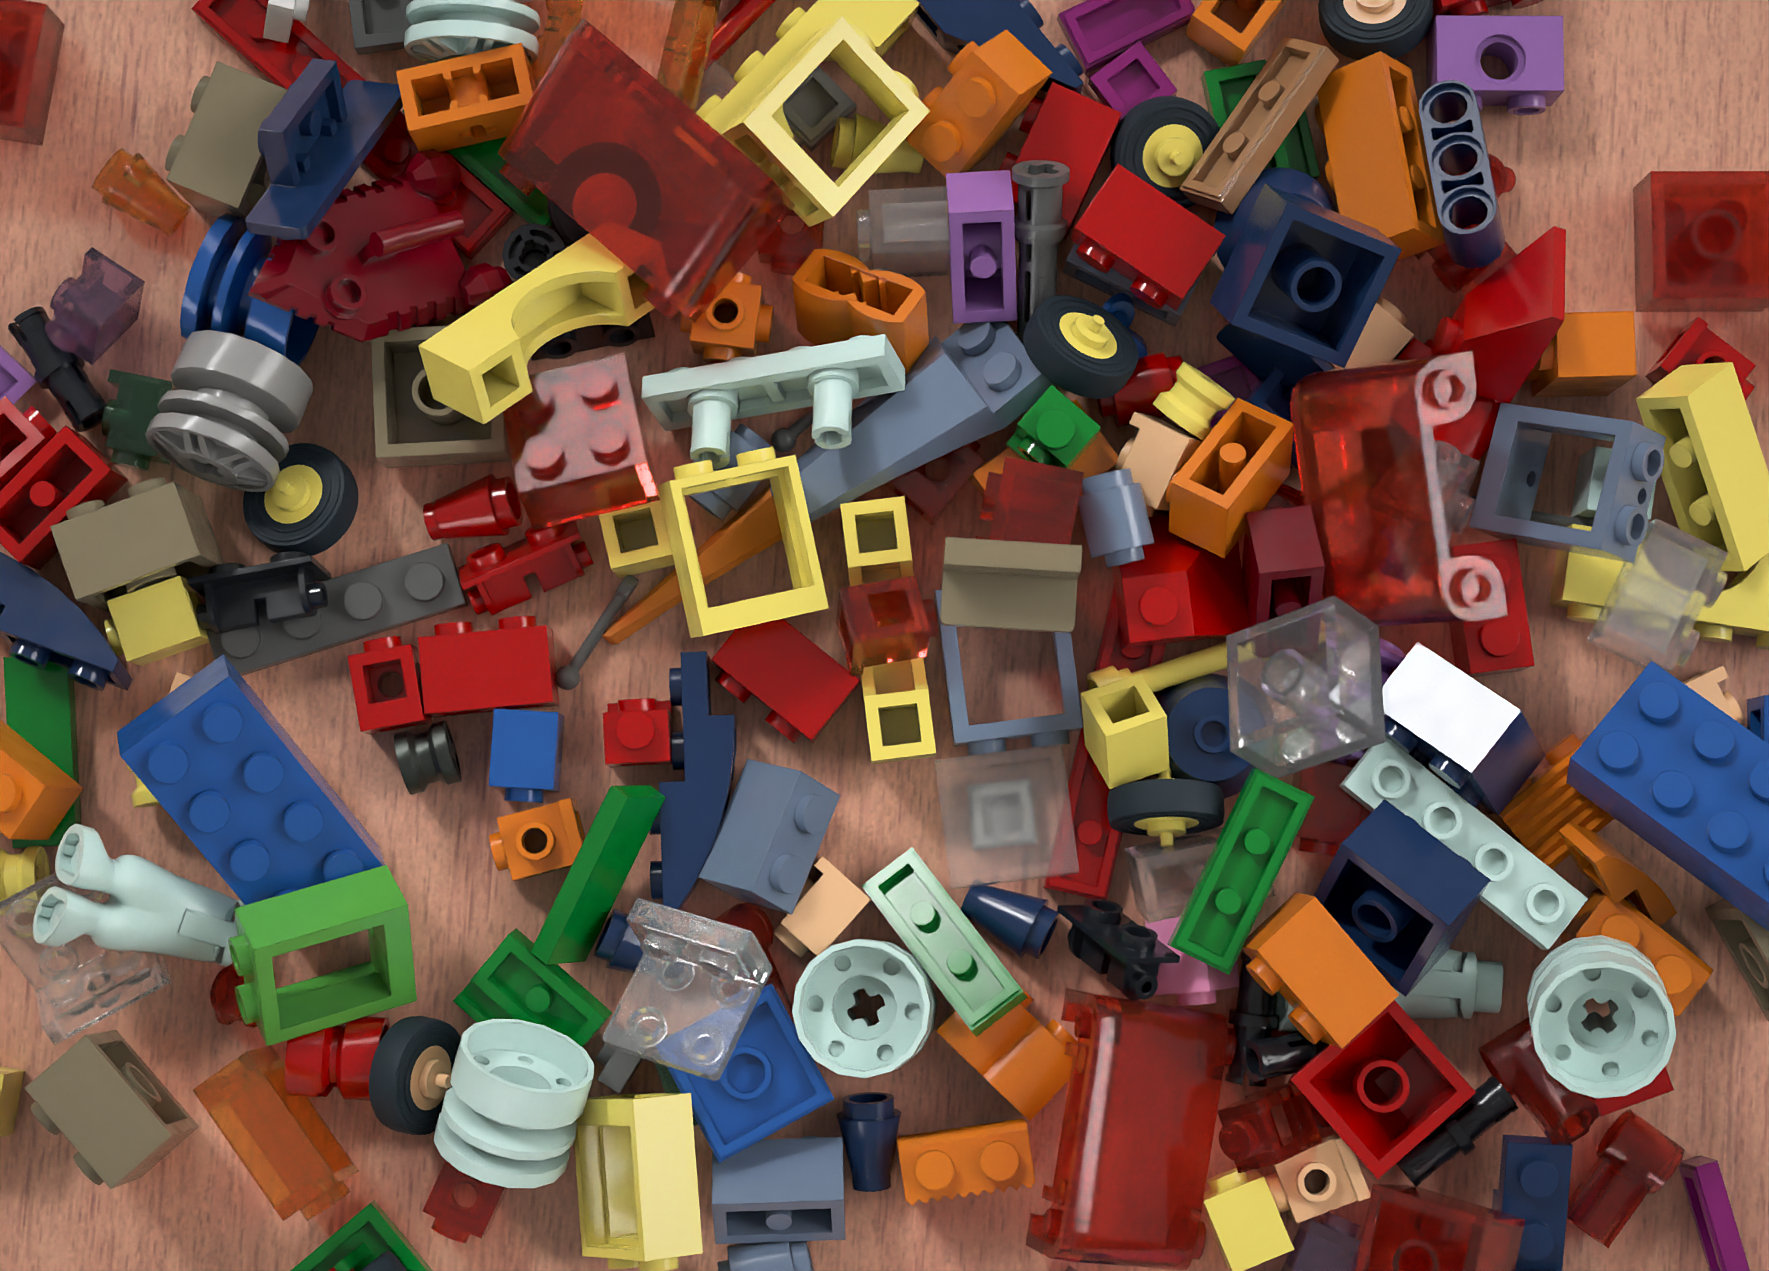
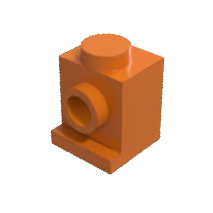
(564, 839)

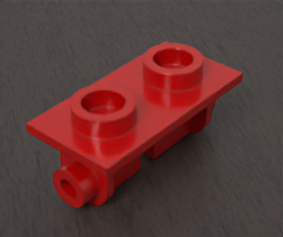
(501, 571)

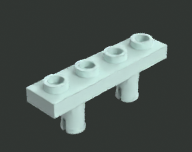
(772, 383)
(1520, 885)

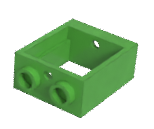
(316, 916)

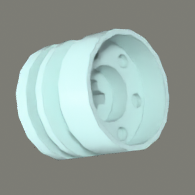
(467, 27)
(830, 992)
(1593, 1052)
(513, 1103)

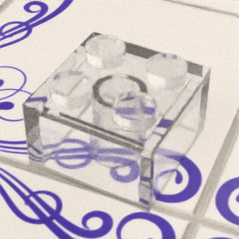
(1305, 688)

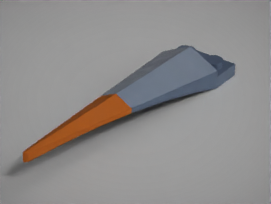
(950, 398)

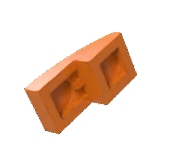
(1616, 873)

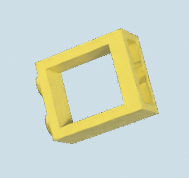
(785, 162)
(796, 530)
(638, 1180)

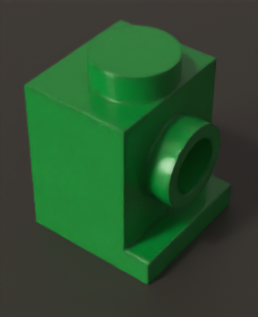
(1053, 431)

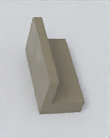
(1010, 584)

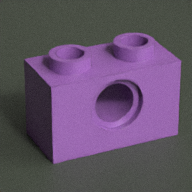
(1526, 44)
(981, 246)

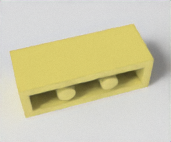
(1711, 460)

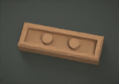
(1259, 124)

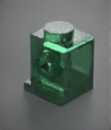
(129, 416)

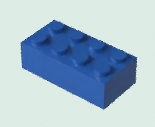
(1684, 785)
(244, 788)

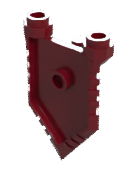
(381, 258)

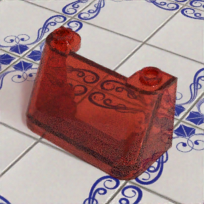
(642, 174)
(1378, 491)
(1134, 1133)

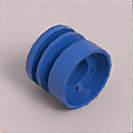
(219, 289)

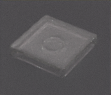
(1006, 816)

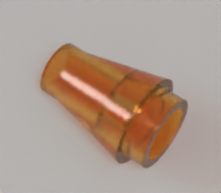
(139, 191)

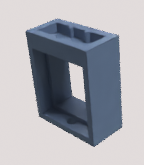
(1516, 467)
(991, 736)

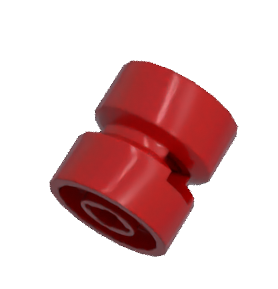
(334, 1059)

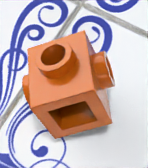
(740, 337)

